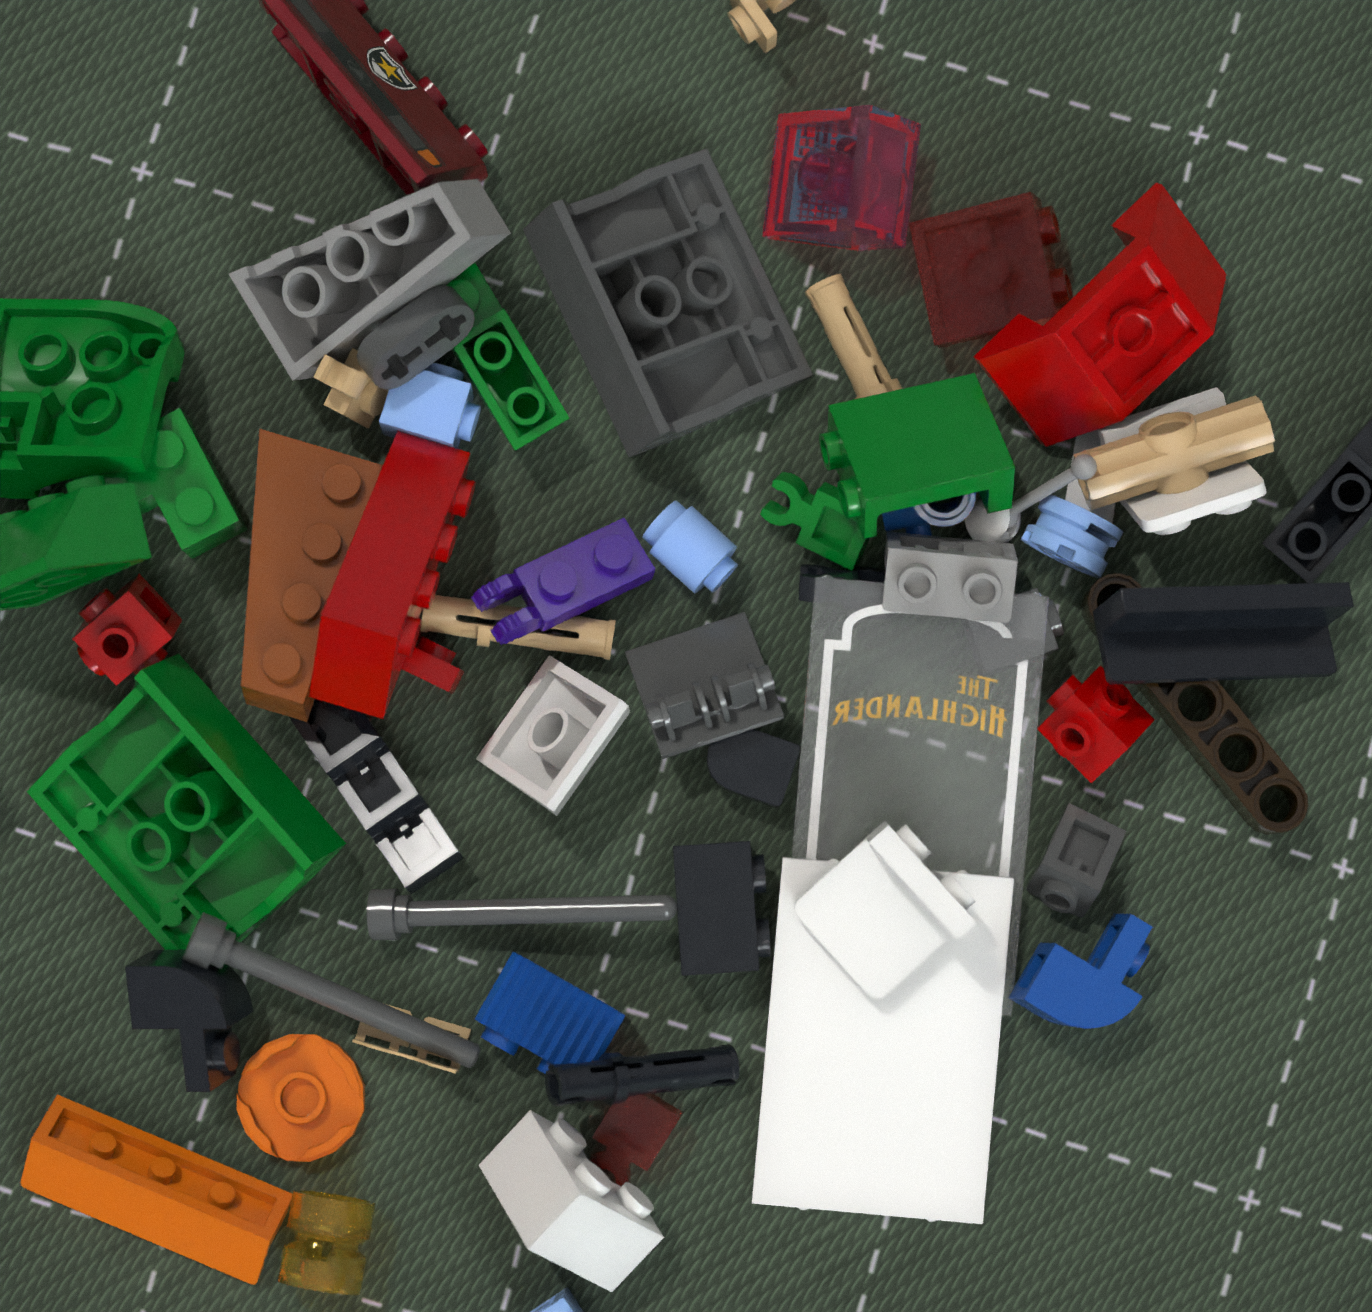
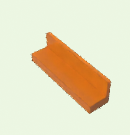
(154, 1189)

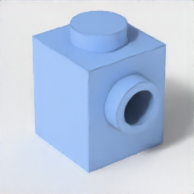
(432, 407)

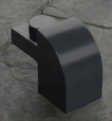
(199, 1003)

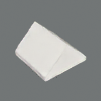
(554, 734)

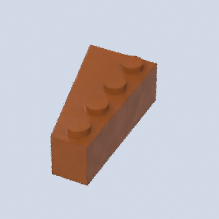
(301, 531)

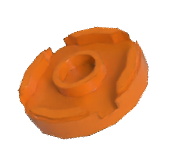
(300, 1097)

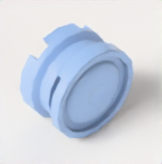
(1072, 535)

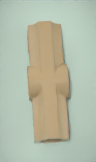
(1177, 452)

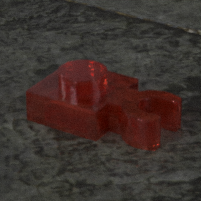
(634, 1134)

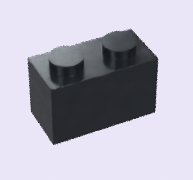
(718, 908)

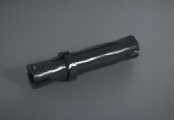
(620, 1077)

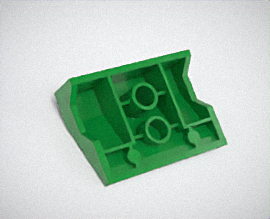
(185, 810)

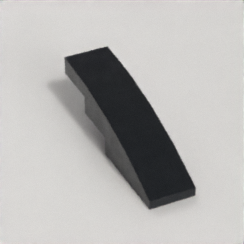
(379, 793)

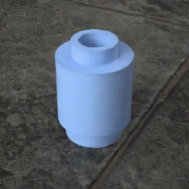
(691, 547)

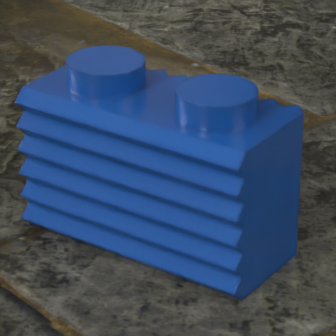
(546, 1016)

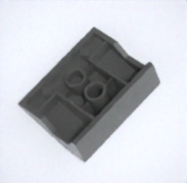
(667, 301)

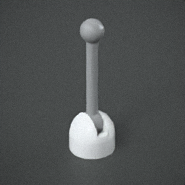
(1004, 524)

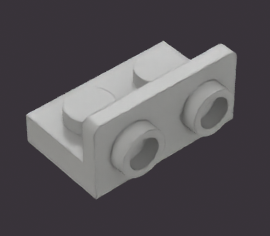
(949, 577)

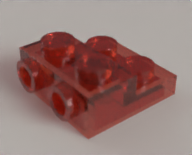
(988, 267)

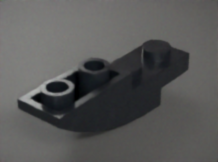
(1328, 511)

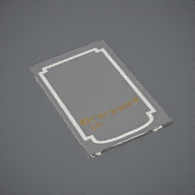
(922, 731)

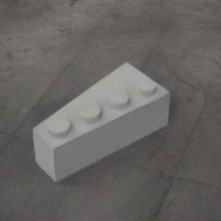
(364, 272)

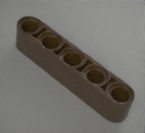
(1205, 737)

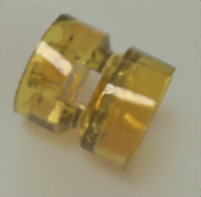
(332, 1219)

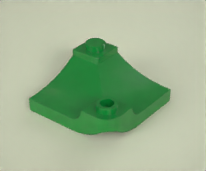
(80, 389)

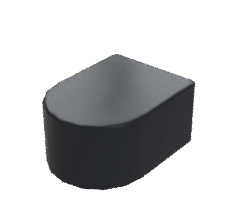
(753, 766)

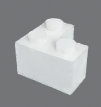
(568, 1204)

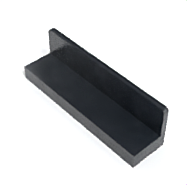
(1219, 632)

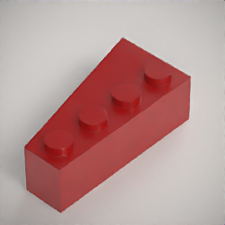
(390, 574)

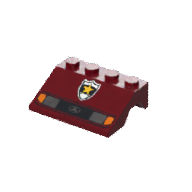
(375, 93)

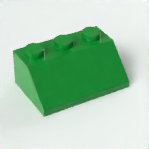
(69, 541)

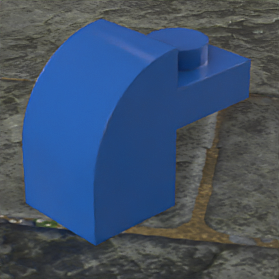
(1085, 993)

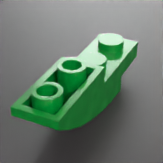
(504, 367)

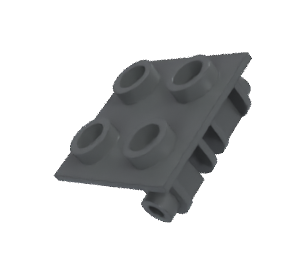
(704, 685)

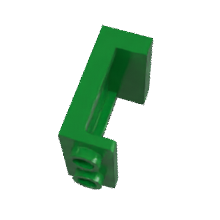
(916, 450)

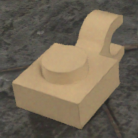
(352, 390)

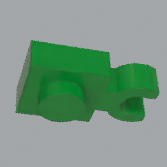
(820, 518)

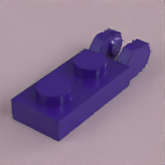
(568, 581)

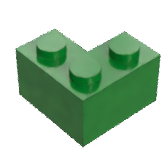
(184, 487)

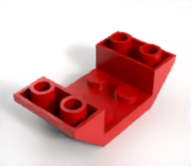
(1117, 332)

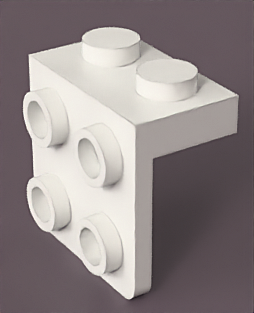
(1223, 493)
(884, 909)

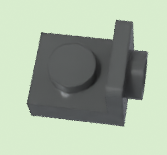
(1076, 861)

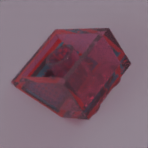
(842, 178)

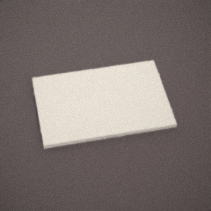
(885, 1095)

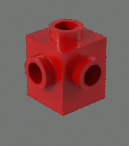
(125, 630)
(1093, 722)

